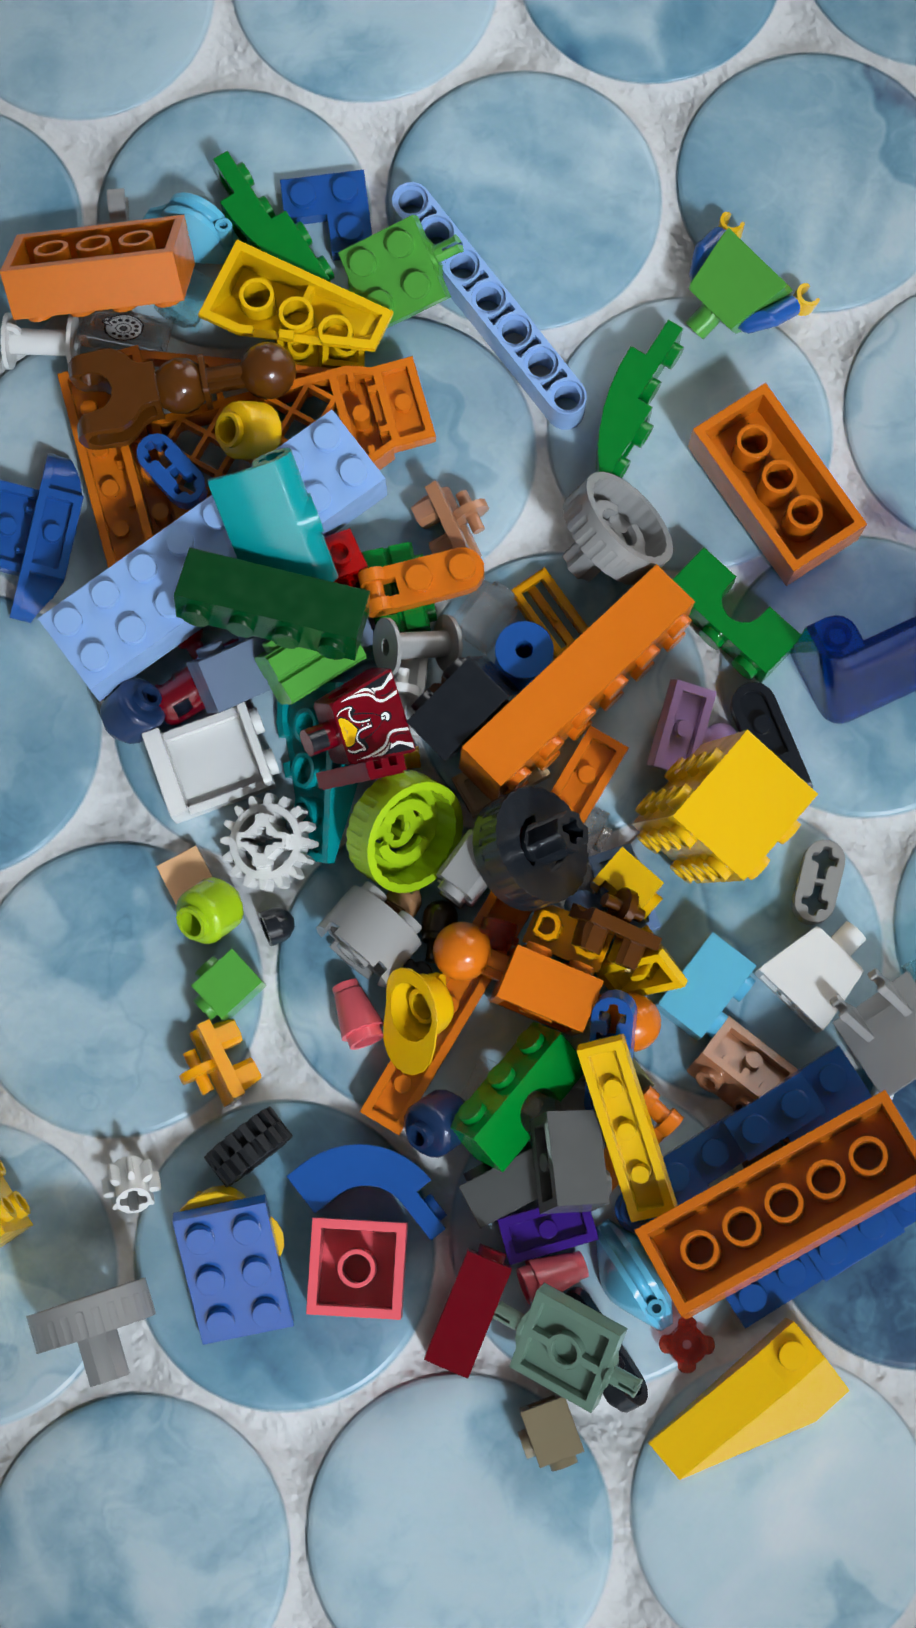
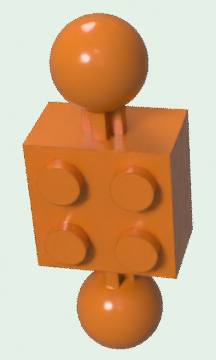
(536, 984)

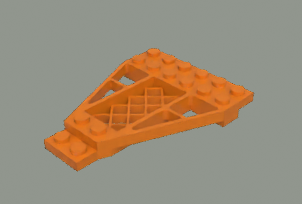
(376, 404)

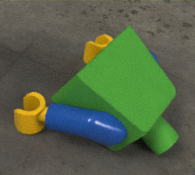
(739, 286)

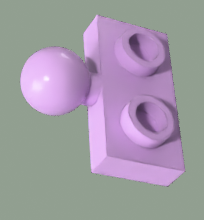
(684, 724)

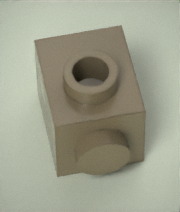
(550, 1433)

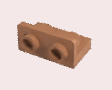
(738, 1066)

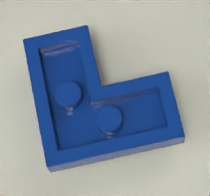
(332, 199)

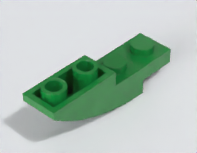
(259, 226)
(627, 404)

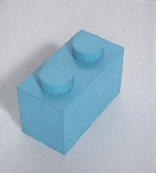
(713, 978)

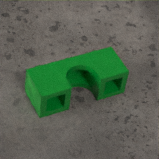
(753, 645)
(491, 1117)

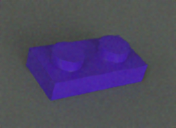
(537, 1234)

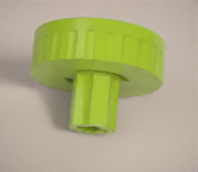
(388, 815)

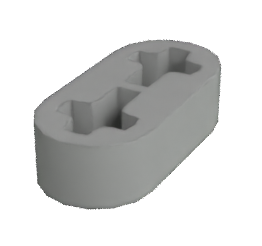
(828, 885)

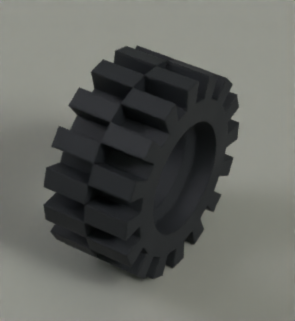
(248, 1146)

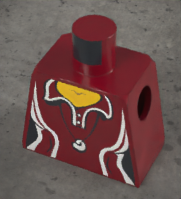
(360, 721)

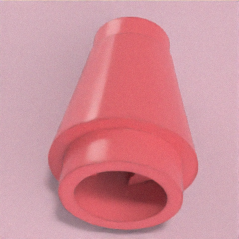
(356, 1015)
(557, 1271)

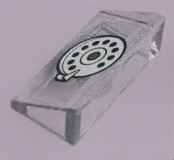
(125, 329)

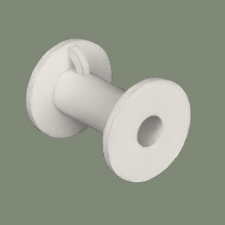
(37, 341)

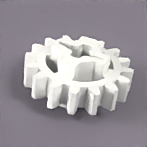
(262, 823)

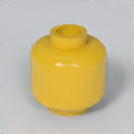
(248, 429)

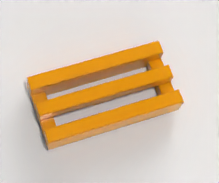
(559, 597)

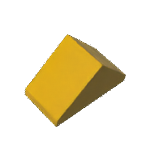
(653, 975)

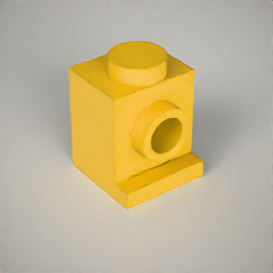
(629, 872)

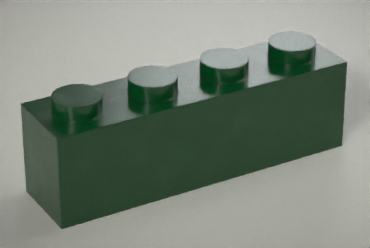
(271, 604)

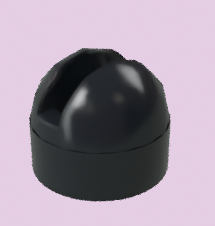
(276, 925)

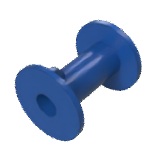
(523, 652)

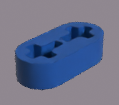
(179, 464)

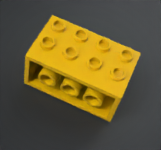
(723, 810)

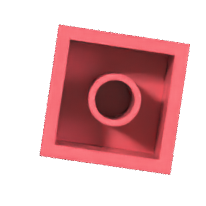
(357, 1268)

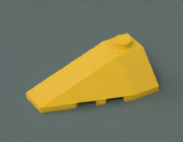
(281, 302)
(761, 1397)

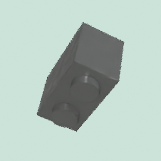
(569, 1162)

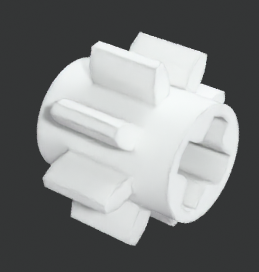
(131, 1184)

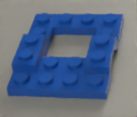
(788, 1110)

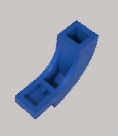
(356, 1165)

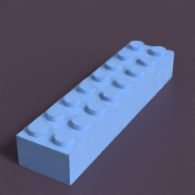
(128, 611)

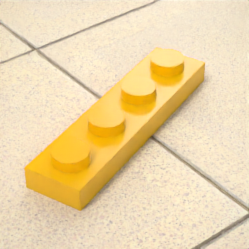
(627, 1127)

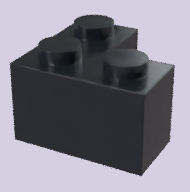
(461, 705)

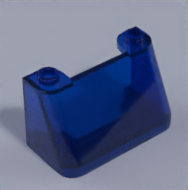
(855, 674)

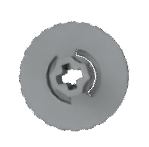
(614, 531)
(94, 1325)

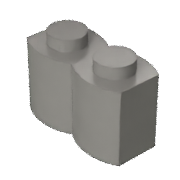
(459, 875)

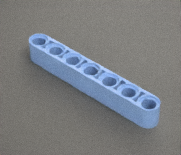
(503, 320)

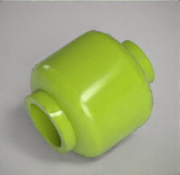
(209, 910)

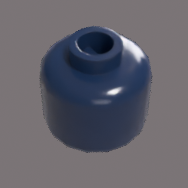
(132, 710)
(429, 1123)

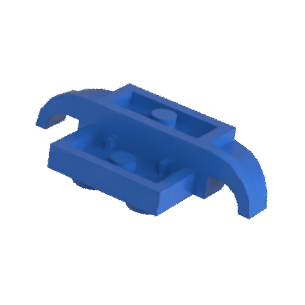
(39, 534)

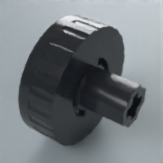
(552, 844)

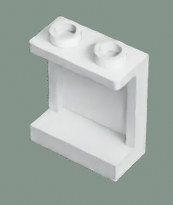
(211, 762)

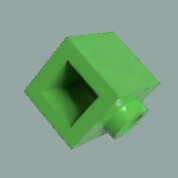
(225, 986)

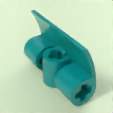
(273, 517)

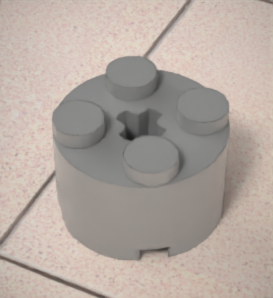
(370, 932)

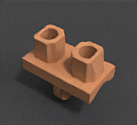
(443, 508)

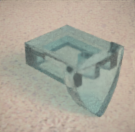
(186, 312)

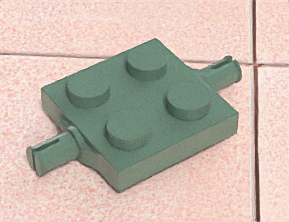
(568, 1347)

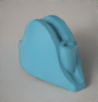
(207, 226)
(631, 1277)

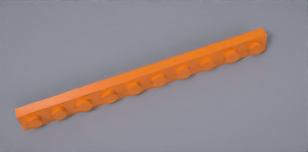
(580, 789)

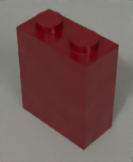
(469, 1310)

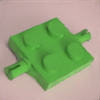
(400, 268)

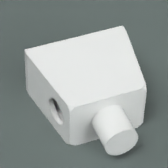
(814, 972)

